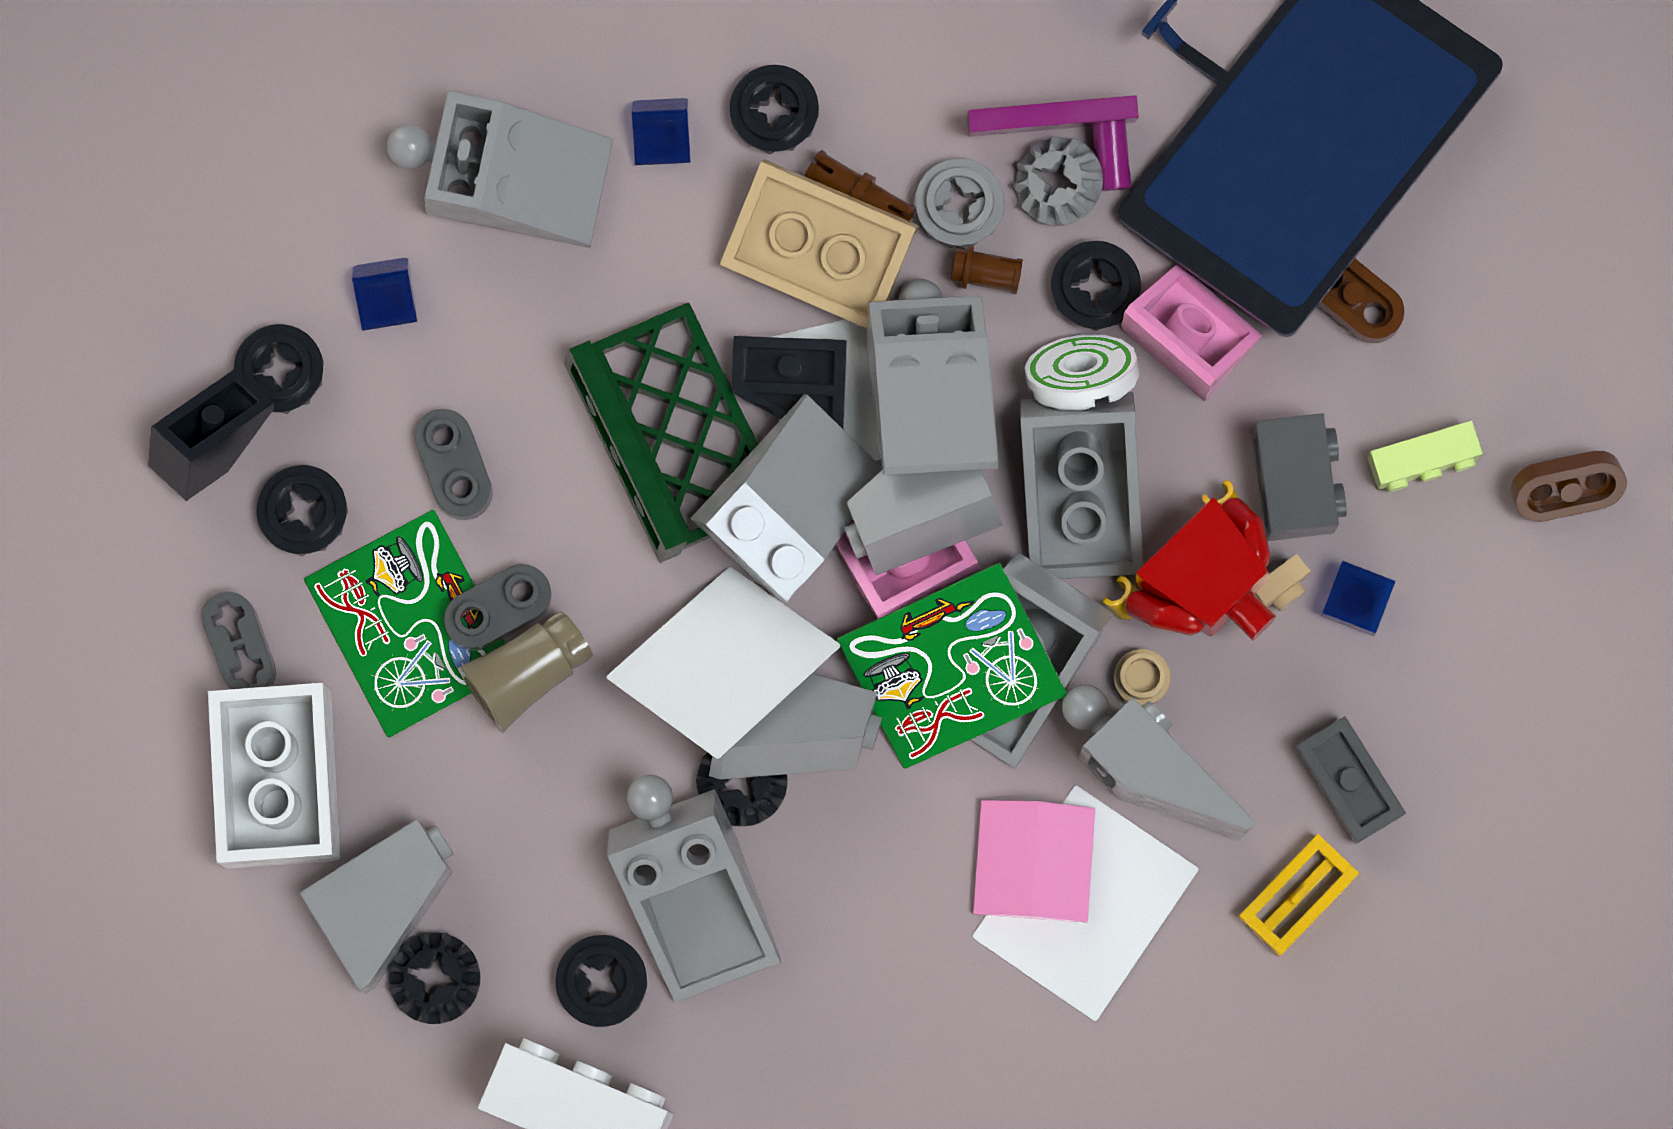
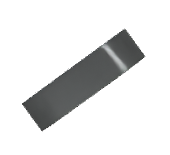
(252, 639)

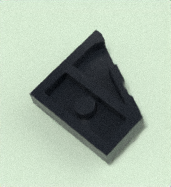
(781, 370)

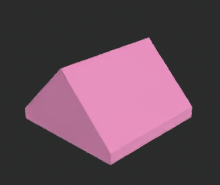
(1189, 330)

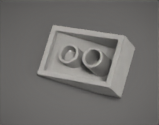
(1082, 488)
(788, 499)
(1068, 629)

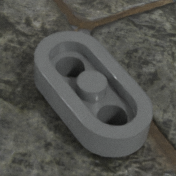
(454, 463)
(499, 609)

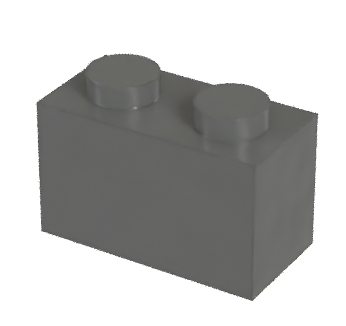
(1297, 477)

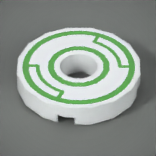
(1081, 369)

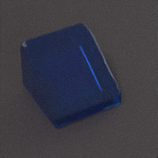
(661, 131)
(384, 293)

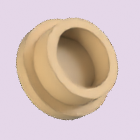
(1142, 676)

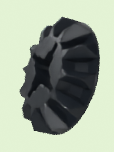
(756, 90)
(1075, 268)
(296, 348)
(276, 504)
(768, 792)
(598, 953)
(446, 1002)

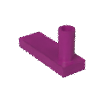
(1105, 115)

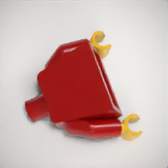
(1204, 574)

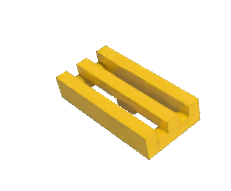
(1265, 929)

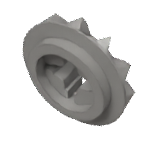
(972, 180)
(1065, 204)

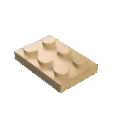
(817, 243)

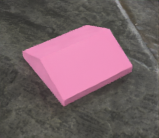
(908, 582)
(1034, 860)

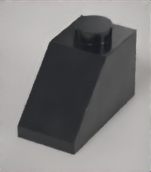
(207, 433)

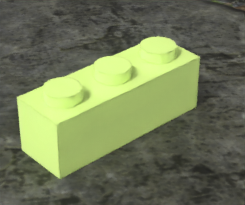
(1425, 457)

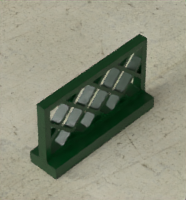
(625, 436)

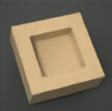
(1284, 584)

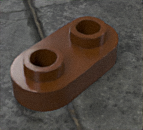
(1357, 292)
(1566, 486)

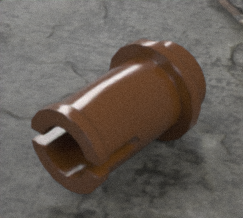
(986, 270)

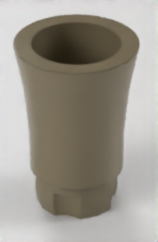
(525, 669)

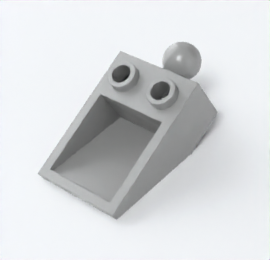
(522, 176)
(931, 382)
(1148, 766)
(690, 899)

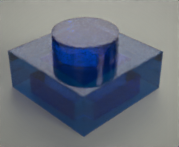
(1358, 598)

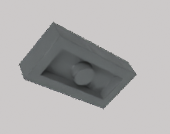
(1350, 780)

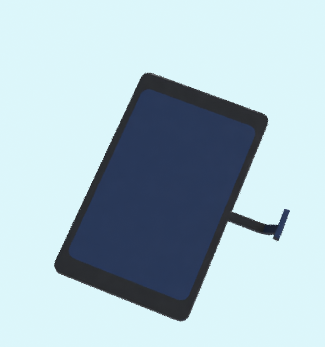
(1305, 146)

